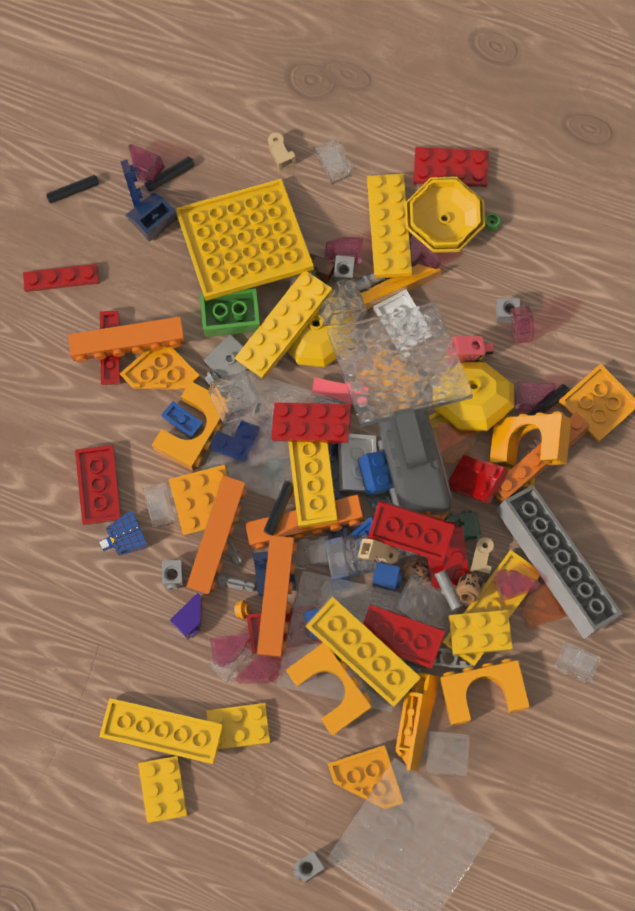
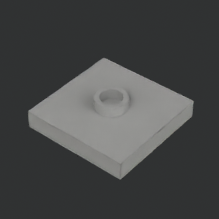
(223, 359)

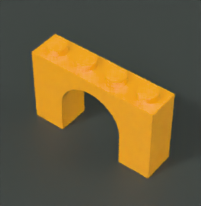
(510, 430)
(190, 452)
(506, 675)
(354, 702)

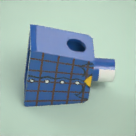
(124, 535)

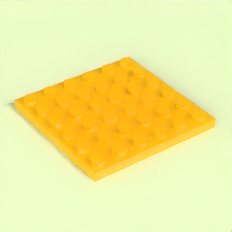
(244, 239)

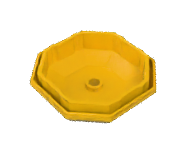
(448, 199)
(313, 345)
(490, 399)

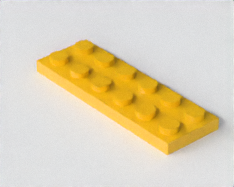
(388, 226)
(284, 324)
(312, 483)
(490, 599)
(362, 651)
(161, 731)

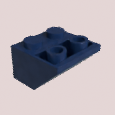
(152, 216)

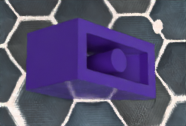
(189, 617)

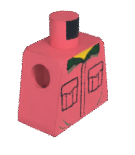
(471, 348)

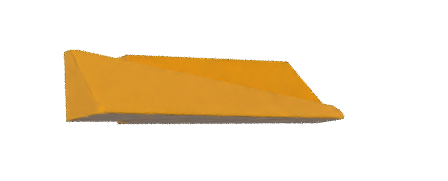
(395, 285)
(415, 719)

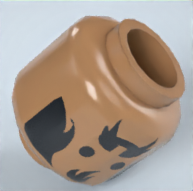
(414, 567)
(469, 588)

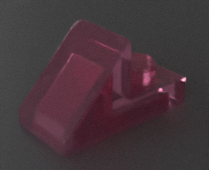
(420, 251)

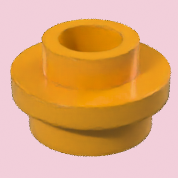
(242, 609)

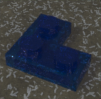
(130, 177)
(237, 446)

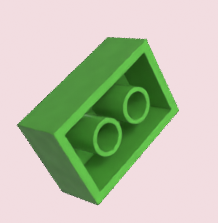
(230, 313)

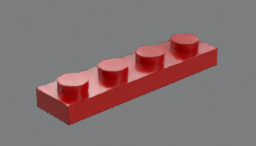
(60, 277)
(110, 365)

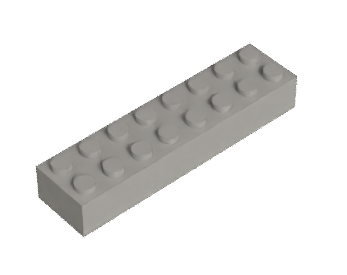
(558, 561)

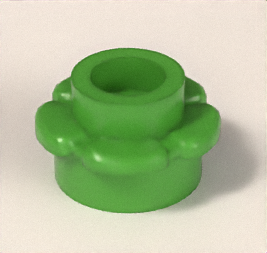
(492, 217)

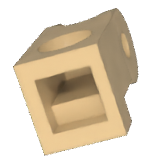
(281, 156)
(374, 549)
(482, 552)

